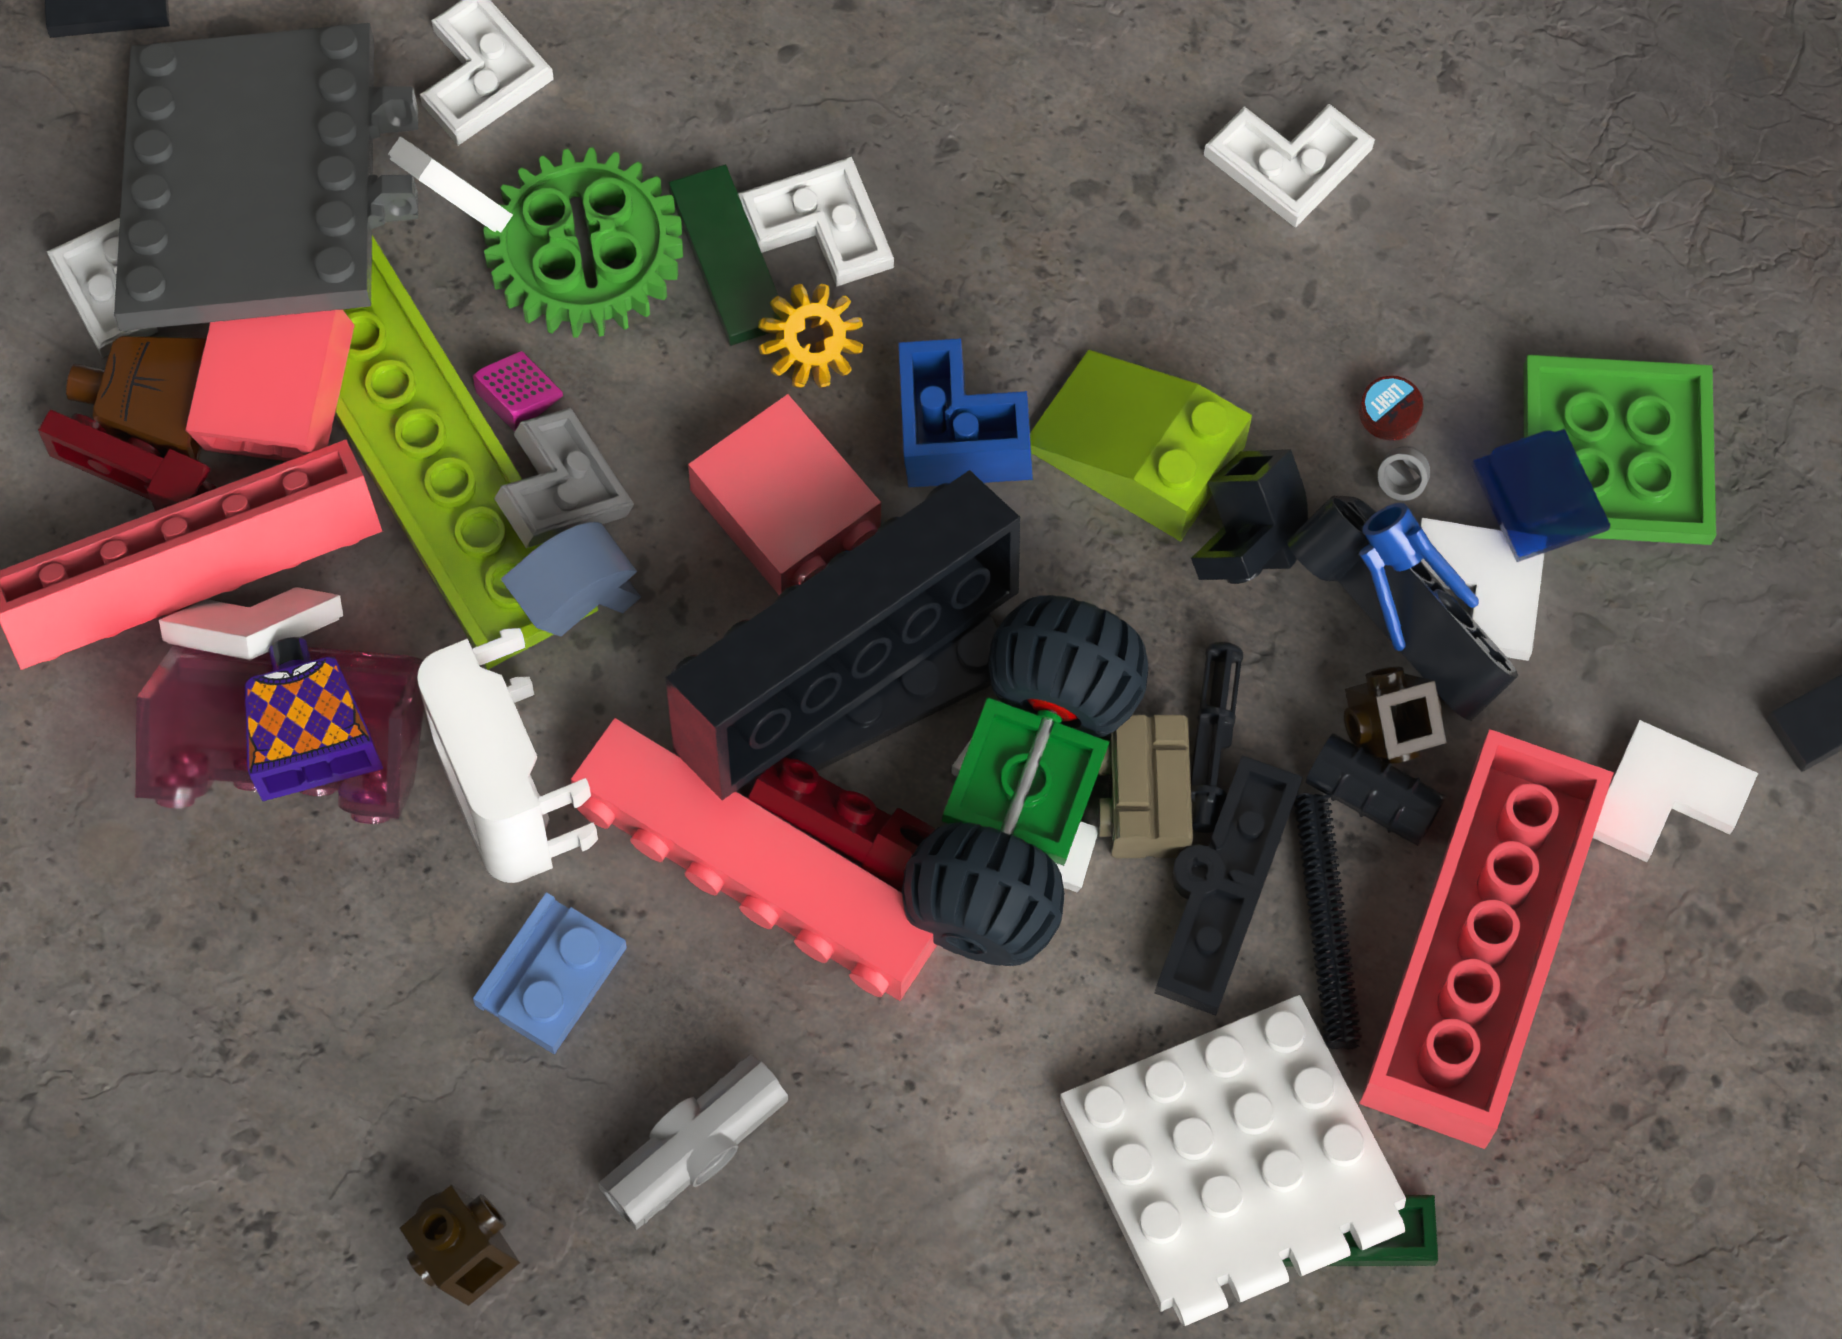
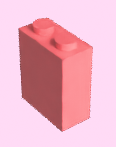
(270, 384)
(785, 495)

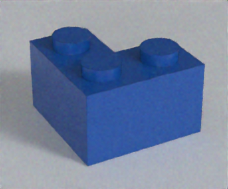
(957, 431)

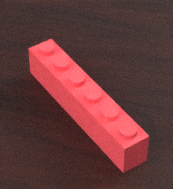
(185, 554)
(754, 859)

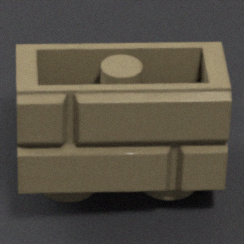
(1147, 788)

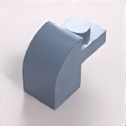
(572, 577)

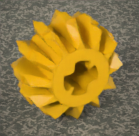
(794, 322)

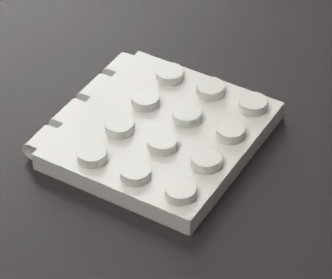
(1235, 1160)

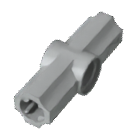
(693, 1141)

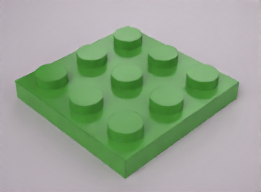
(1639, 436)

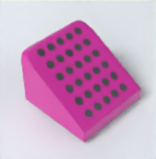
(516, 389)

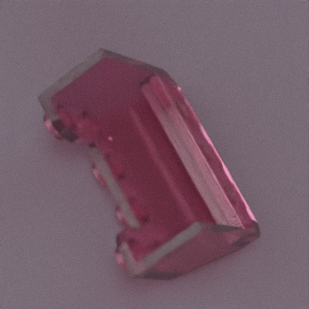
(196, 728)

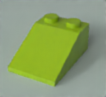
(1141, 438)

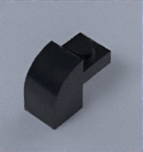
(1260, 509)

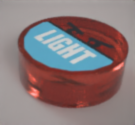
(1391, 408)

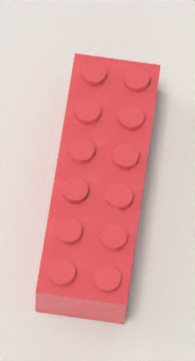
(1487, 939)

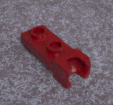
(125, 464)
(841, 818)

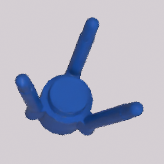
(1402, 543)

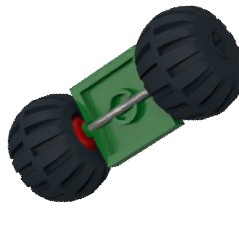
(991, 873)

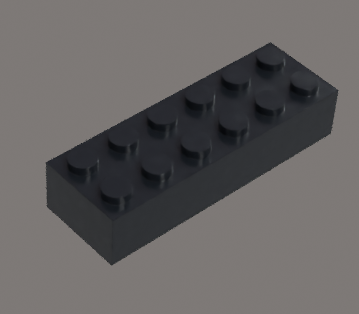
(843, 634)

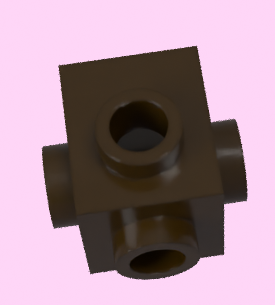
(1394, 715)
(458, 1244)

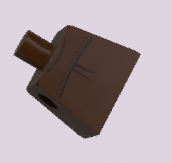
(144, 390)

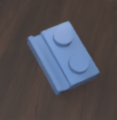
(550, 973)

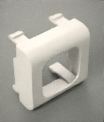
(492, 758)

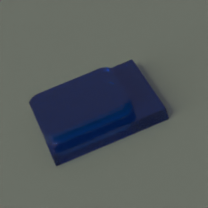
(1540, 494)

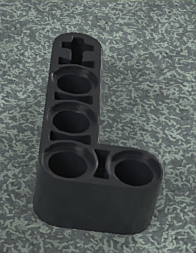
(1437, 631)

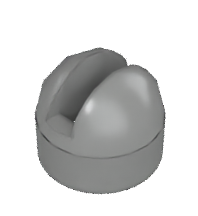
(1397, 480)

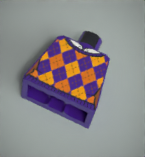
(303, 724)

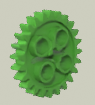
(639, 232)

